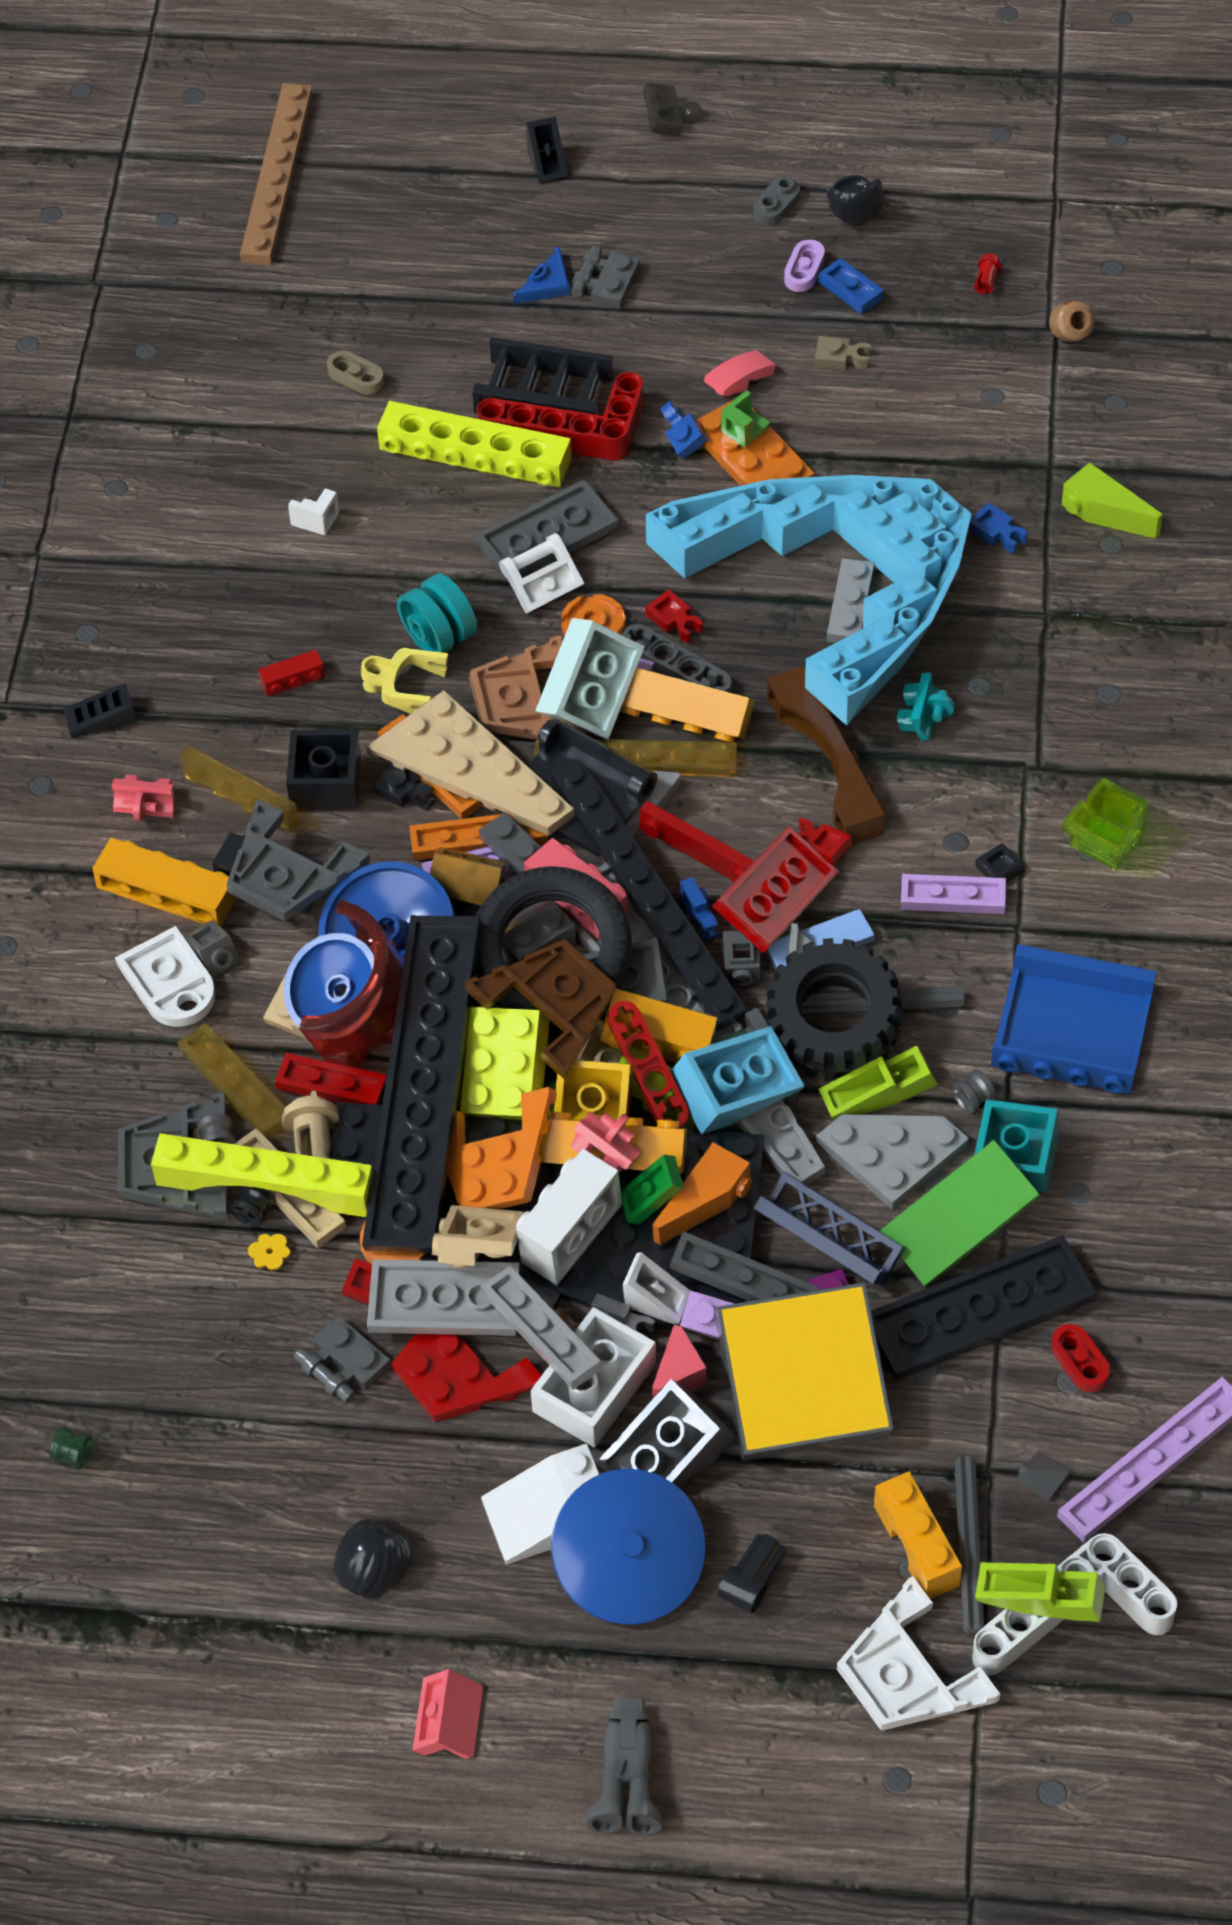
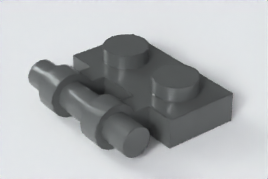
(614, 280)
(350, 1353)

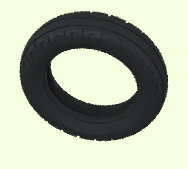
(553, 884)

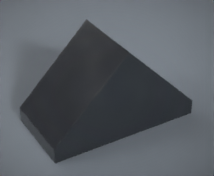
(546, 149)

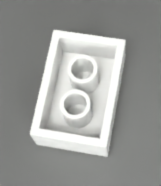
(568, 1216)
(598, 1401)

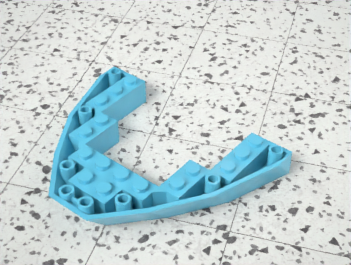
(897, 522)

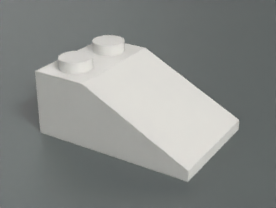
(528, 1504)

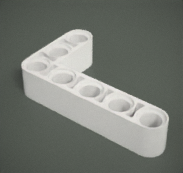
(1133, 1601)

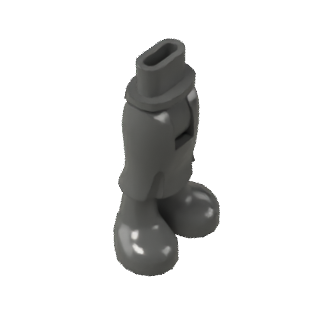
(626, 1768)

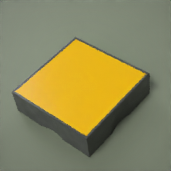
(803, 1371)

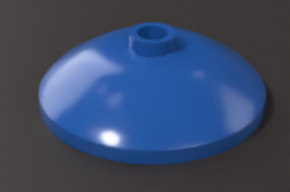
(321, 973)

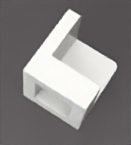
(315, 515)

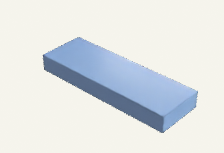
(848, 926)

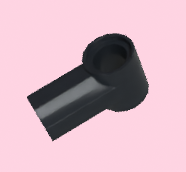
(748, 1581)

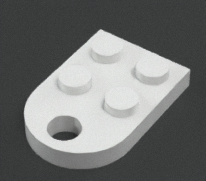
(166, 975)

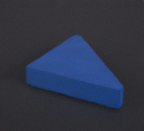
(545, 281)

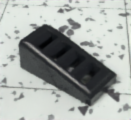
(107, 699)

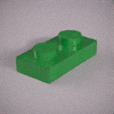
(651, 1189)

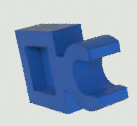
(995, 525)
(696, 905)

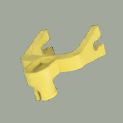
(381, 675)

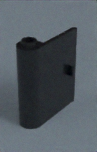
(620, 778)

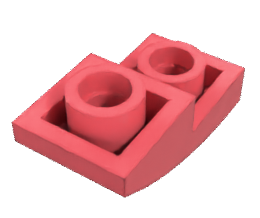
(735, 373)

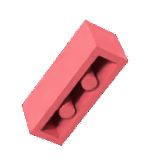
(564, 856)

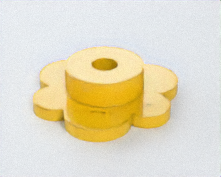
(275, 1245)

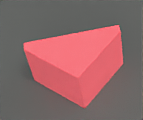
(680, 1364)

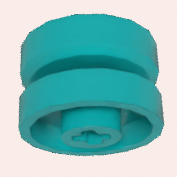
(437, 614)

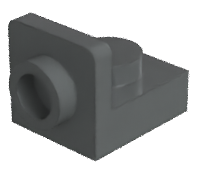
(214, 948)

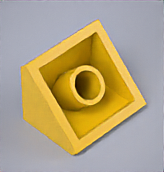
(594, 1088)

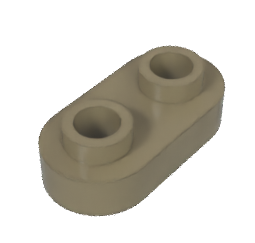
(355, 372)

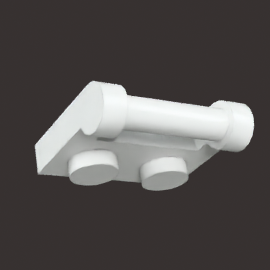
(547, 582)

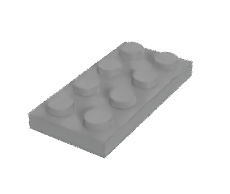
(434, 1298)

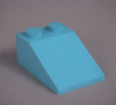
(735, 1078)

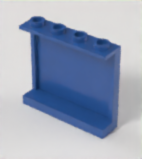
(1074, 1019)

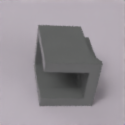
(740, 971)

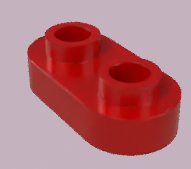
(1082, 1360)

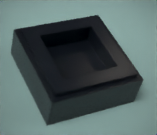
(999, 863)

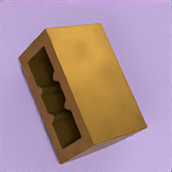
(466, 875)

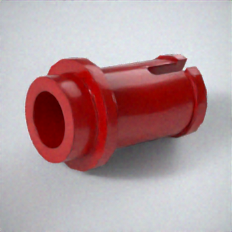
(988, 267)

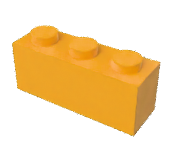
(672, 1027)

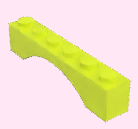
(202, 1163)

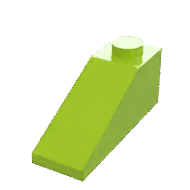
(1107, 503)

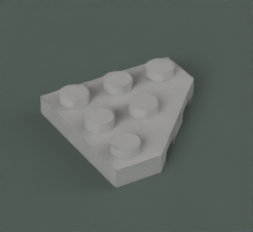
(892, 1151)

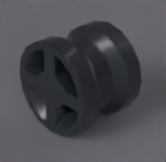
(252, 1206)

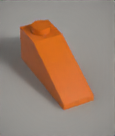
(707, 1191)

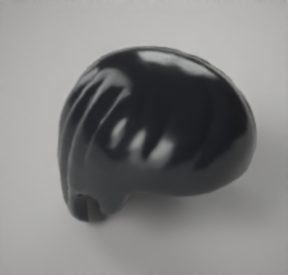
(855, 199)
(373, 1556)

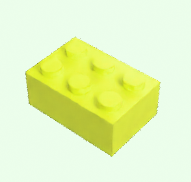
(502, 1060)

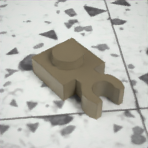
(837, 353)

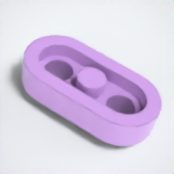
(804, 265)

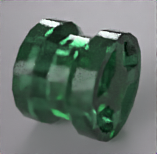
(70, 1447)

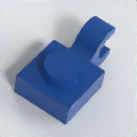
(686, 431)

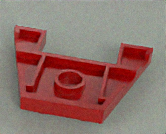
(452, 1379)

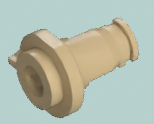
(310, 1122)

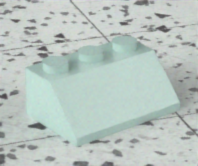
(590, 678)

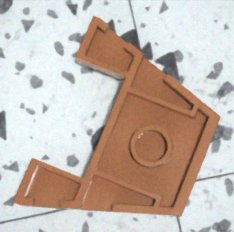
(509, 691)

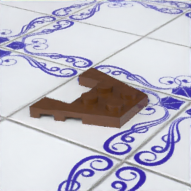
(562, 988)

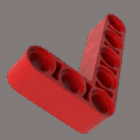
(590, 434)

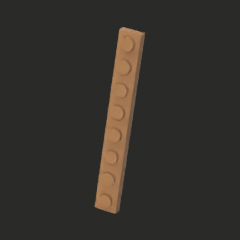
(276, 174)

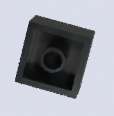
(324, 768)

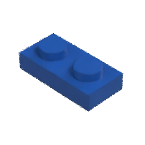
(851, 286)

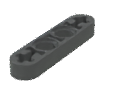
(680, 659)

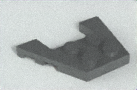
(280, 878)
(136, 1152)

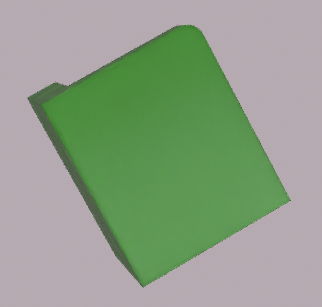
(742, 422)

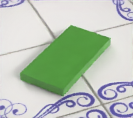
(961, 1213)

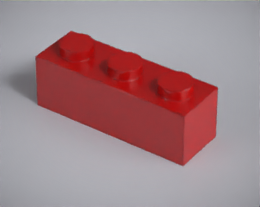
(291, 673)

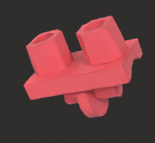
(143, 797)
(609, 1137)

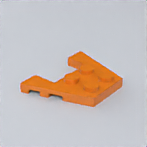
(504, 1167)

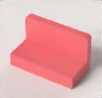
(448, 1714)

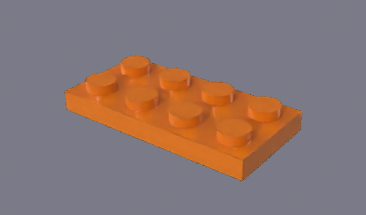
(761, 460)

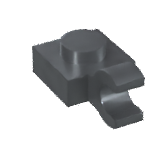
(622, 1313)

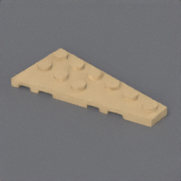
(466, 759)

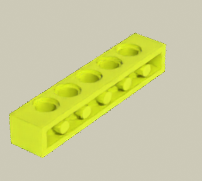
(474, 444)

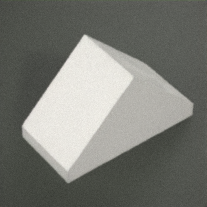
(654, 1291)

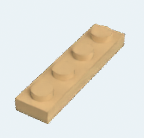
(313, 1220)

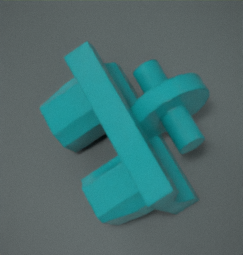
(929, 706)

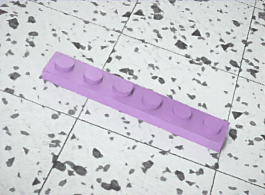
(1149, 1461)

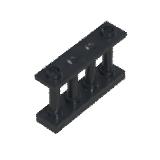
(548, 359)

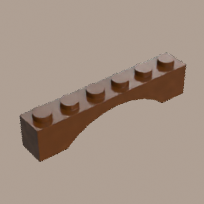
(854, 804)

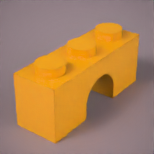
(926, 1546)

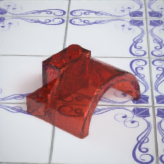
(370, 1017)

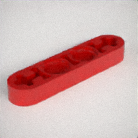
(652, 1064)

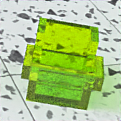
(1108, 823)

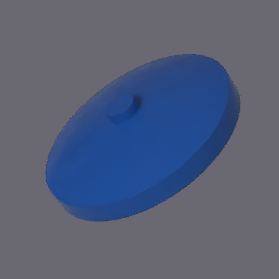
(391, 895)
(628, 1546)

